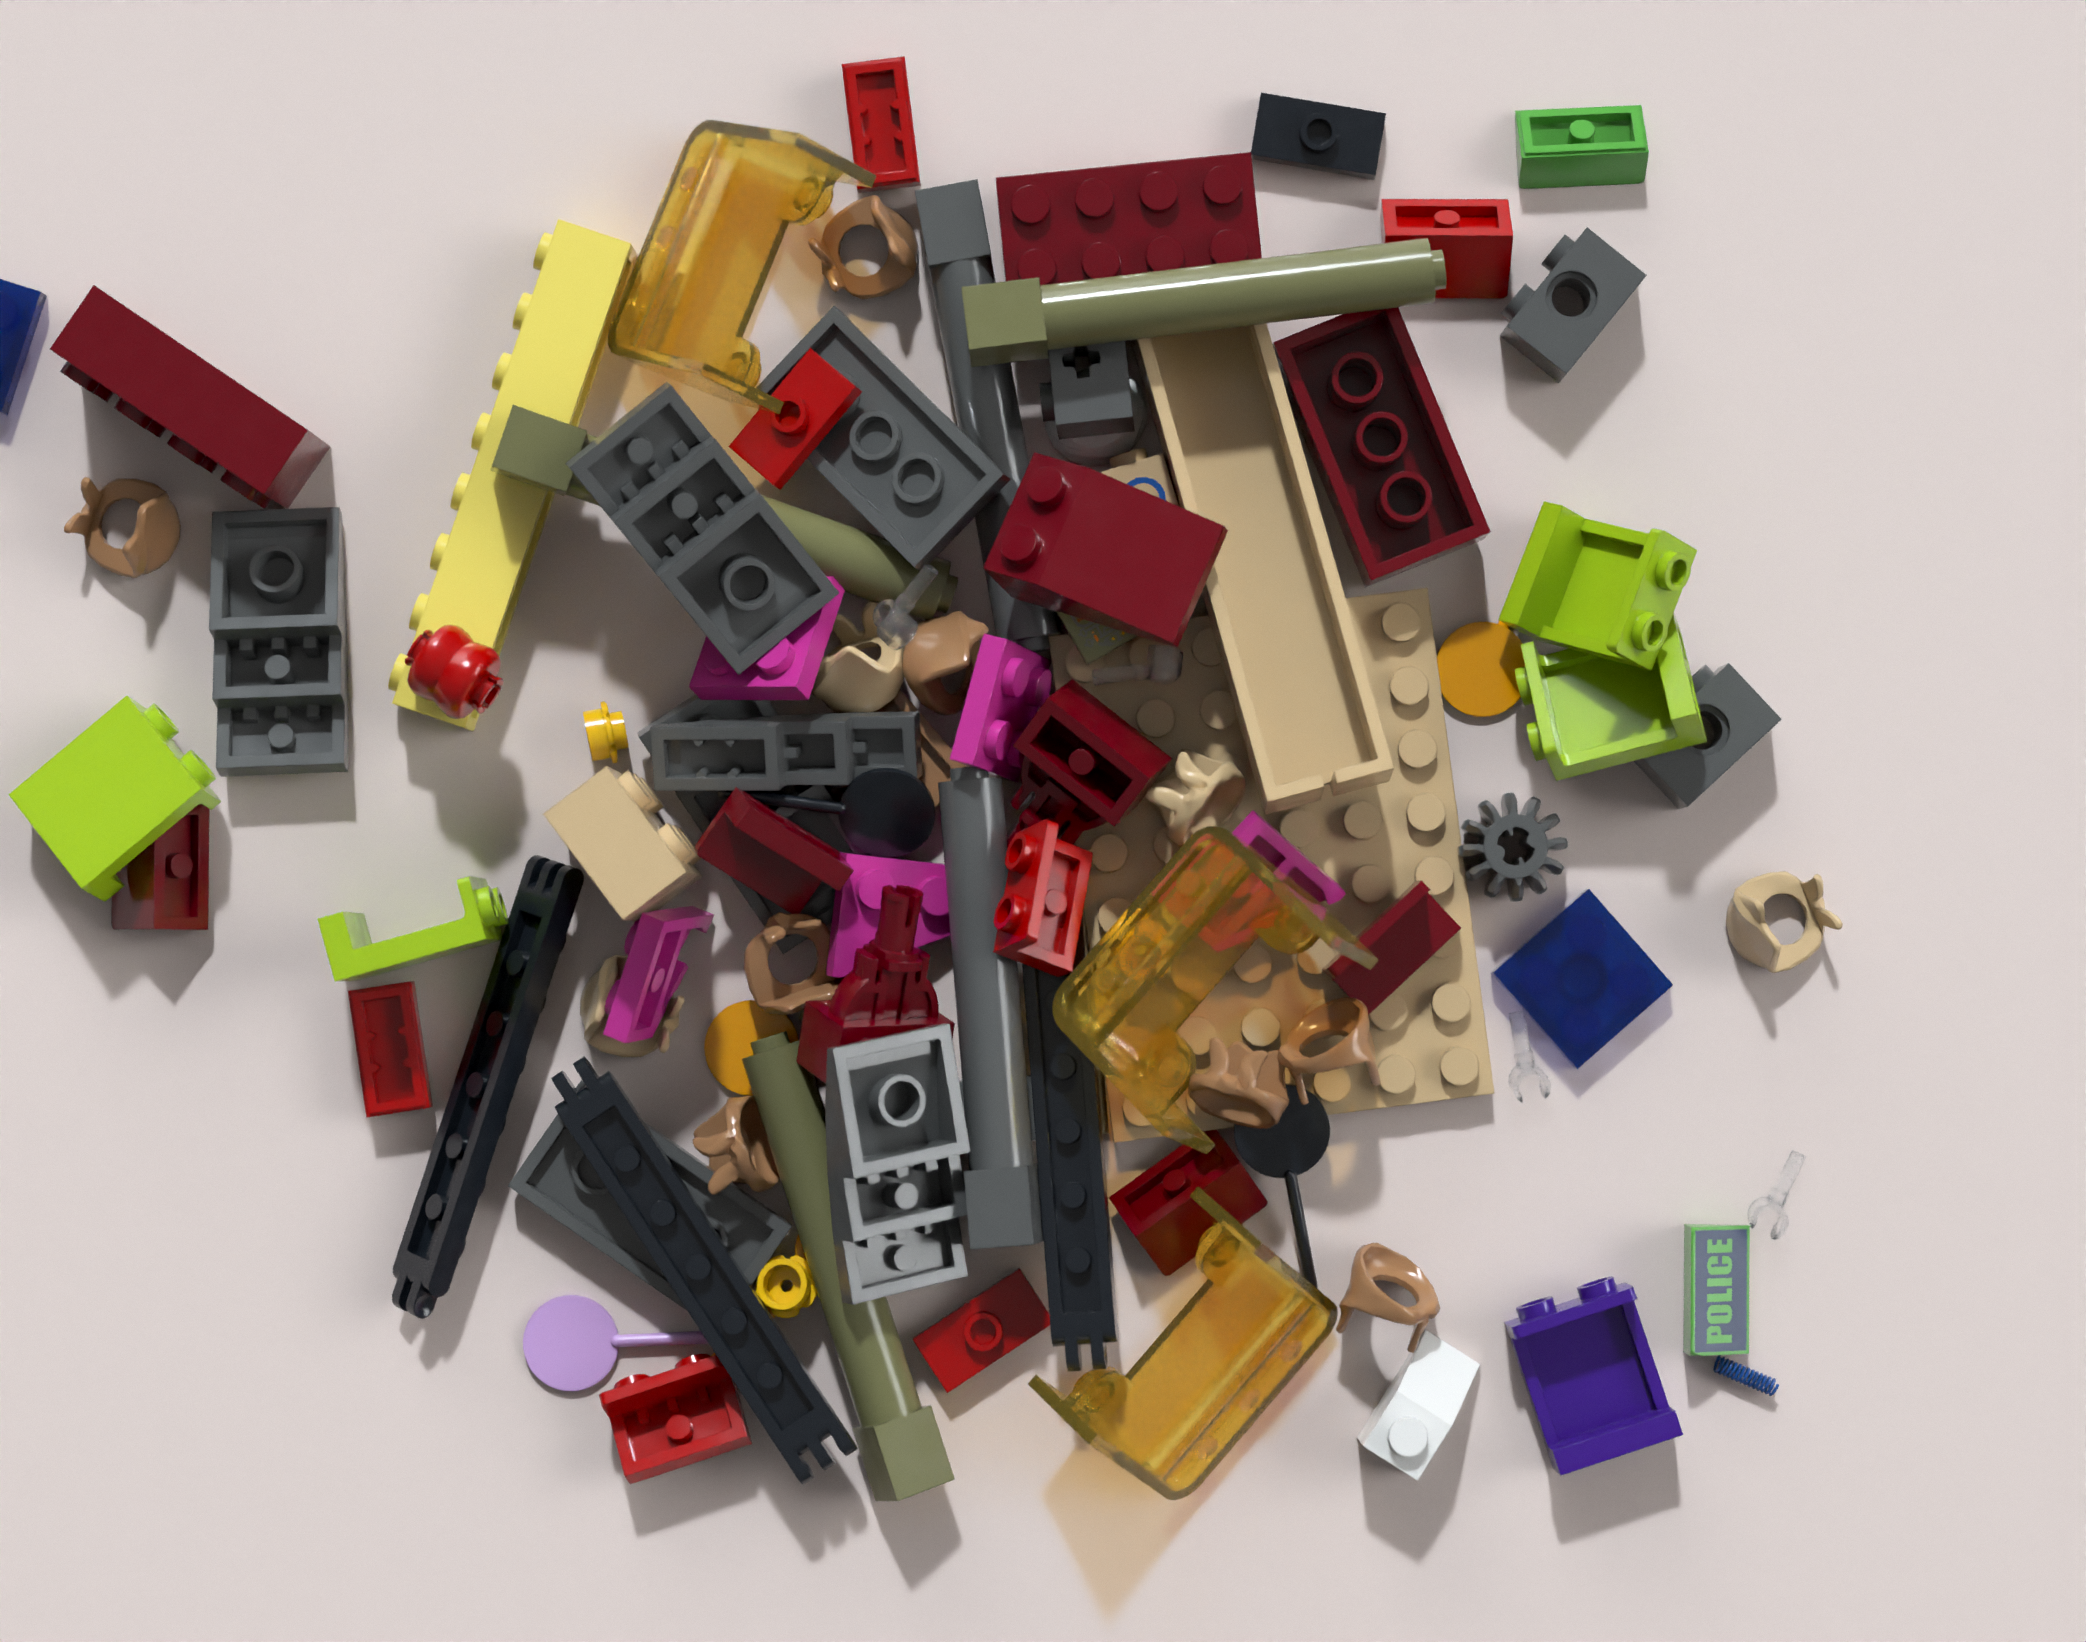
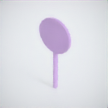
(576, 1342)

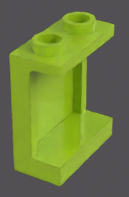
(1597, 586)
(1606, 711)
(114, 793)
(356, 958)

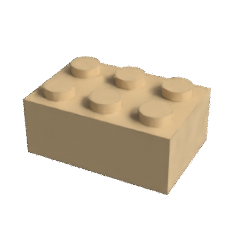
(624, 844)

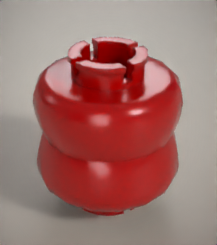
(454, 671)

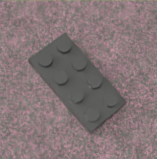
(894, 447)
(570, 1190)

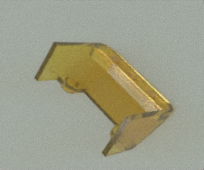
(714, 250)
(1171, 954)
(1207, 1368)

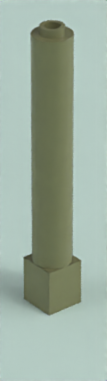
(1027, 319)
(863, 563)
(895, 1432)

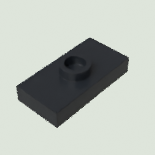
(1317, 136)

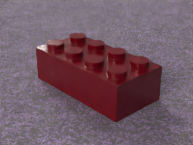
(1128, 218)
(179, 391)
(1379, 442)

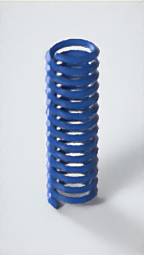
(1738, 1369)

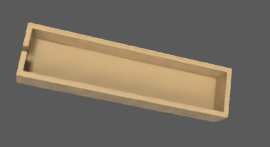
(1275, 579)

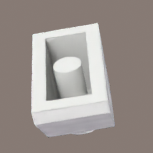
(1419, 1405)

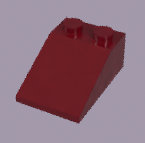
(1103, 551)

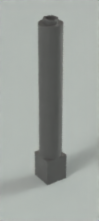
(982, 395)
(1001, 1175)

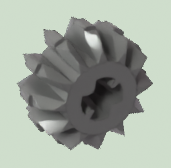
(1532, 839)

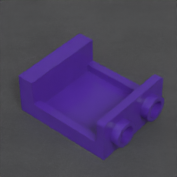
(1591, 1376)

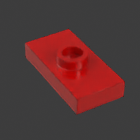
(881, 122)
(813, 401)
(390, 1049)
(983, 1330)

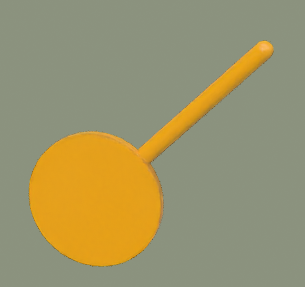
(1480, 667)
(730, 1040)

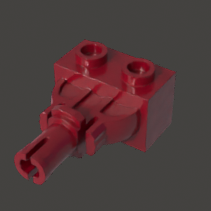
(1082, 764)
(882, 992)

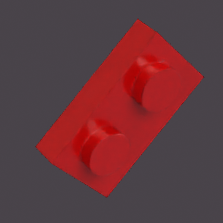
(1042, 899)
(675, 1417)

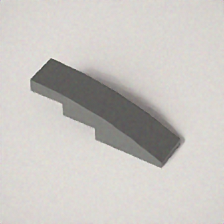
(783, 750)

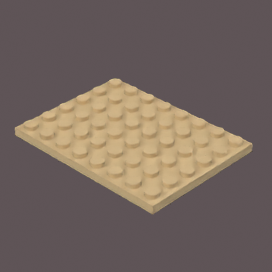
(1367, 840)

